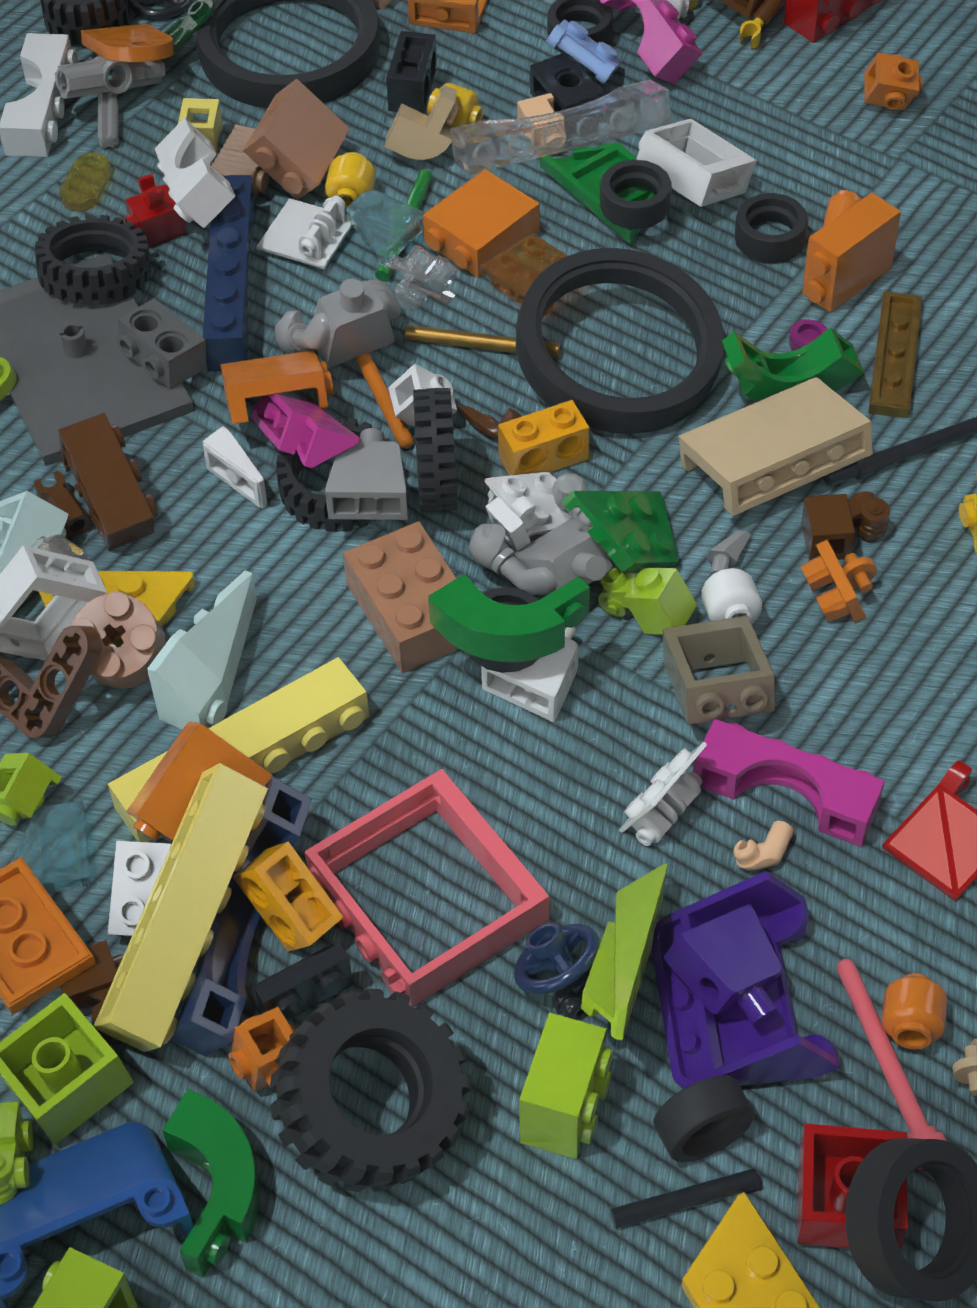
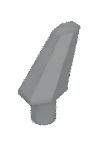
(727, 552)

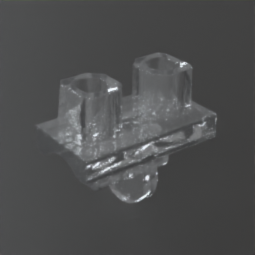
(422, 277)

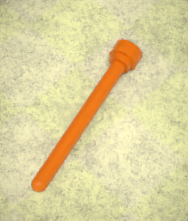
(383, 400)

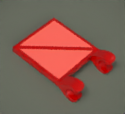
(941, 836)

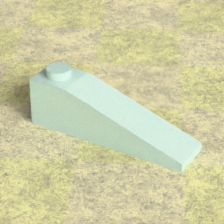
(24, 521)
(198, 667)

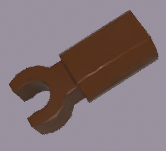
(65, 500)

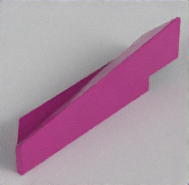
(300, 425)

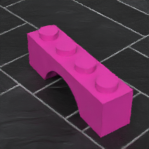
(666, 43)
(741, 759)

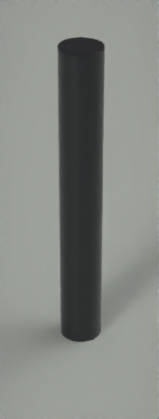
(684, 1198)

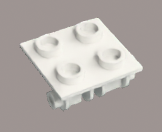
(307, 231)
(539, 491)
(666, 798)
(133, 879)

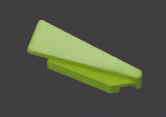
(625, 951)

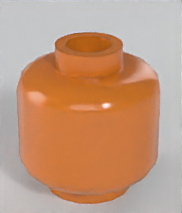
(914, 1011)

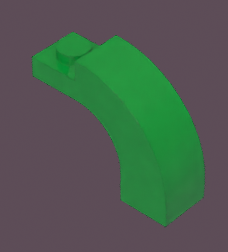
(766, 374)
(504, 630)
(215, 1141)

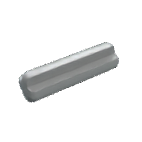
(108, 119)

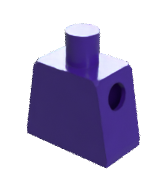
(728, 964)

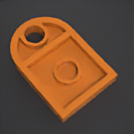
(129, 43)

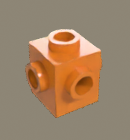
(892, 81)
(257, 1047)

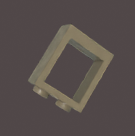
(717, 645)

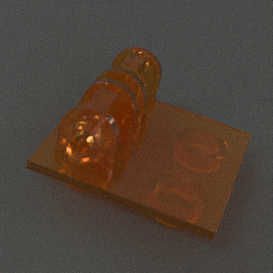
(520, 265)

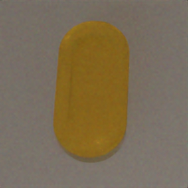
(85, 182)

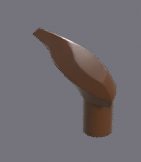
(484, 422)

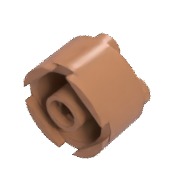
(141, 632)

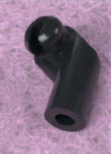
(568, 999)

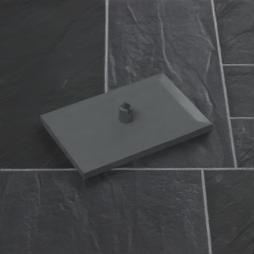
(74, 367)

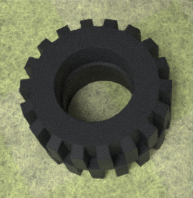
(72, 16)

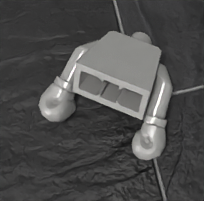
(344, 323)
(550, 559)

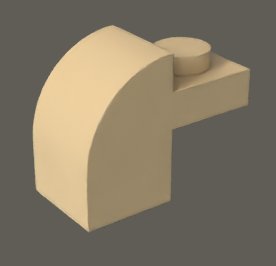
(421, 135)

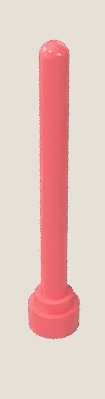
(885, 1054)

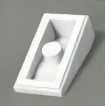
(232, 465)

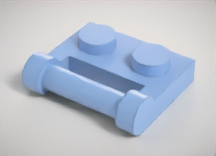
(574, 41)

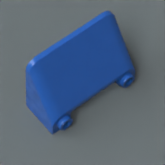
(82, 1185)

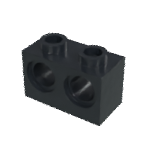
(411, 71)

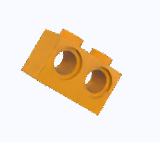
(544, 440)
(288, 897)

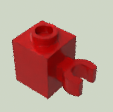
(154, 212)

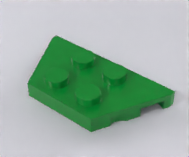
(583, 174)
(628, 526)

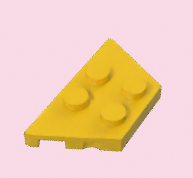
(153, 588)
(744, 1267)

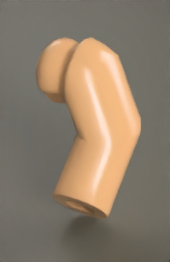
(765, 854)

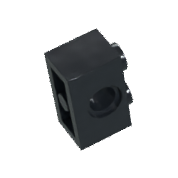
(564, 80)

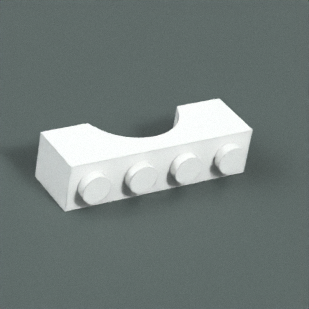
(31, 122)
(192, 181)

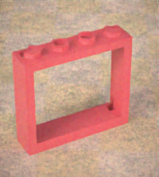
(389, 820)

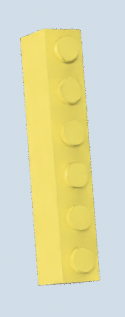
(274, 728)
(182, 909)

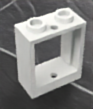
(697, 161)
(66, 577)

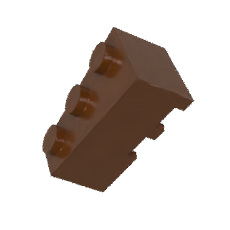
(107, 480)

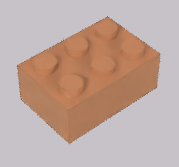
(393, 587)

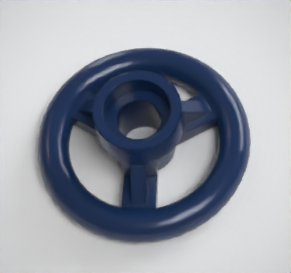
(550, 949)

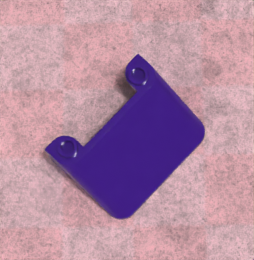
(728, 1043)

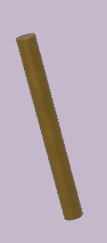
(470, 339)

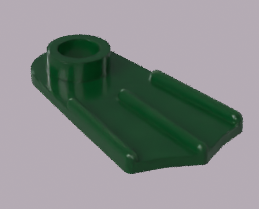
(186, 27)

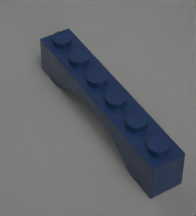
(227, 277)
(219, 992)

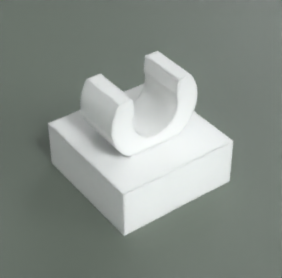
(514, 520)

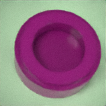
(805, 332)

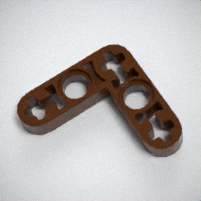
(41, 693)

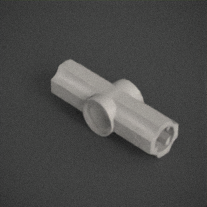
(92, 76)

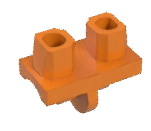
(827, 569)

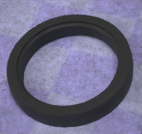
(260, 88)
(635, 270)

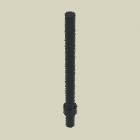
(867, 466)

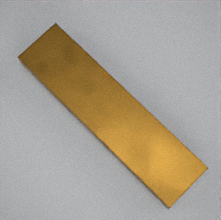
(895, 354)

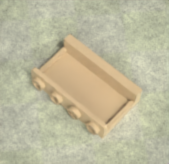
(778, 444)

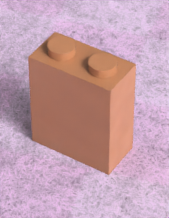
(296, 139)

